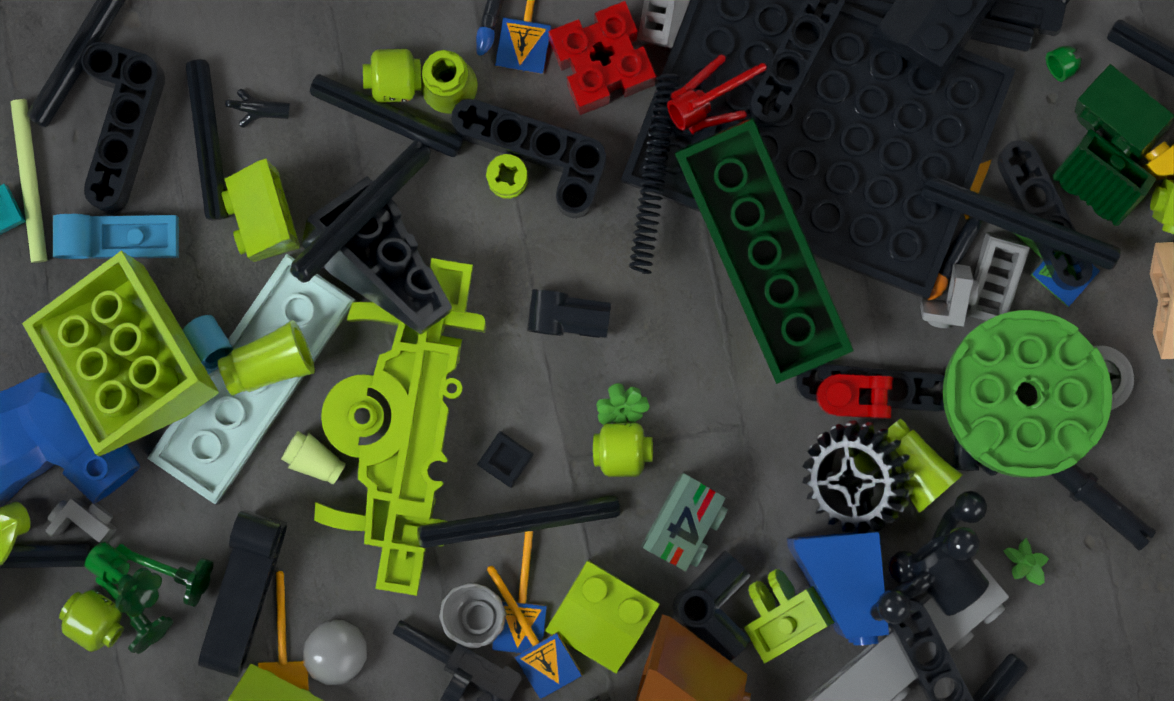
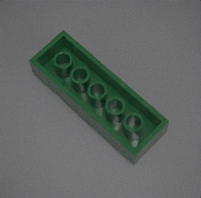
(764, 250)

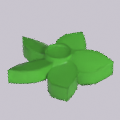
(1027, 563)

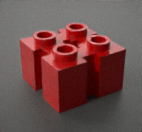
(612, 34)

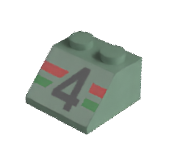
(685, 522)

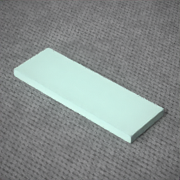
(221, 435)

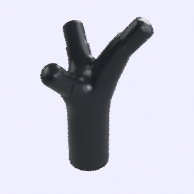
(257, 108)

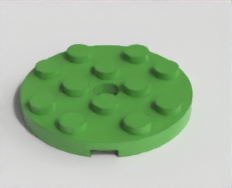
(1070, 387)

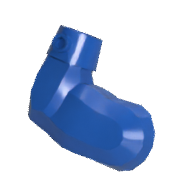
(43, 432)

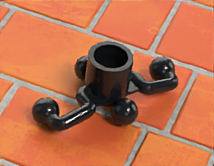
(939, 567)

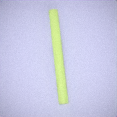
(29, 181)

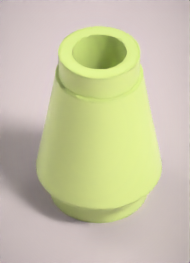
(312, 458)

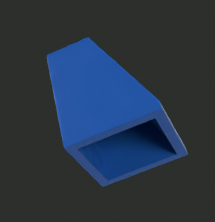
(847, 578)

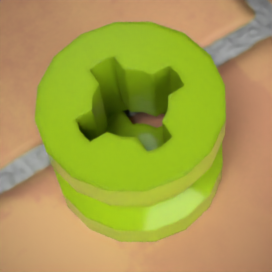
(510, 183)

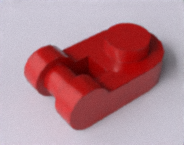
(840, 396)

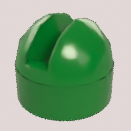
(1063, 63)

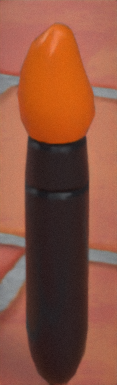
(955, 255)

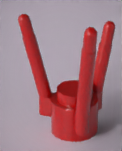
(690, 107)

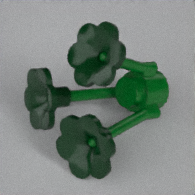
(141, 589)

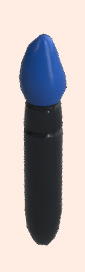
(485, 34)

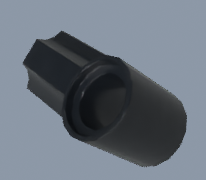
(559, 314)

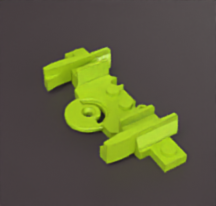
(398, 464)

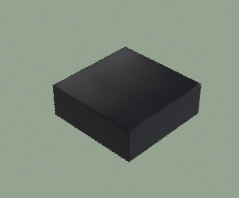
(505, 459)

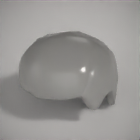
(472, 615)
(334, 652)

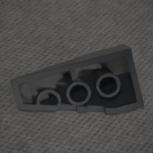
(383, 263)

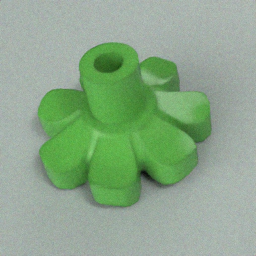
(622, 405)

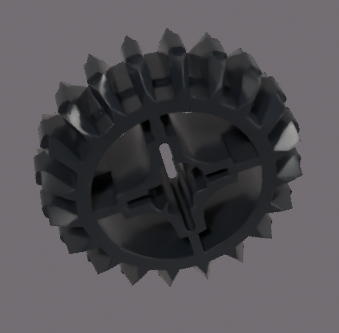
(856, 507)

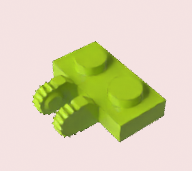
(787, 624)

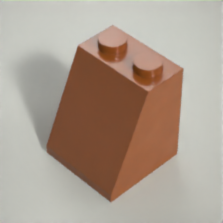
(688, 669)

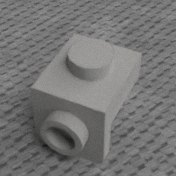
(960, 294)
(91, 519)

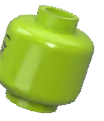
(392, 75)
(622, 449)
(91, 620)

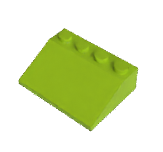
(119, 355)

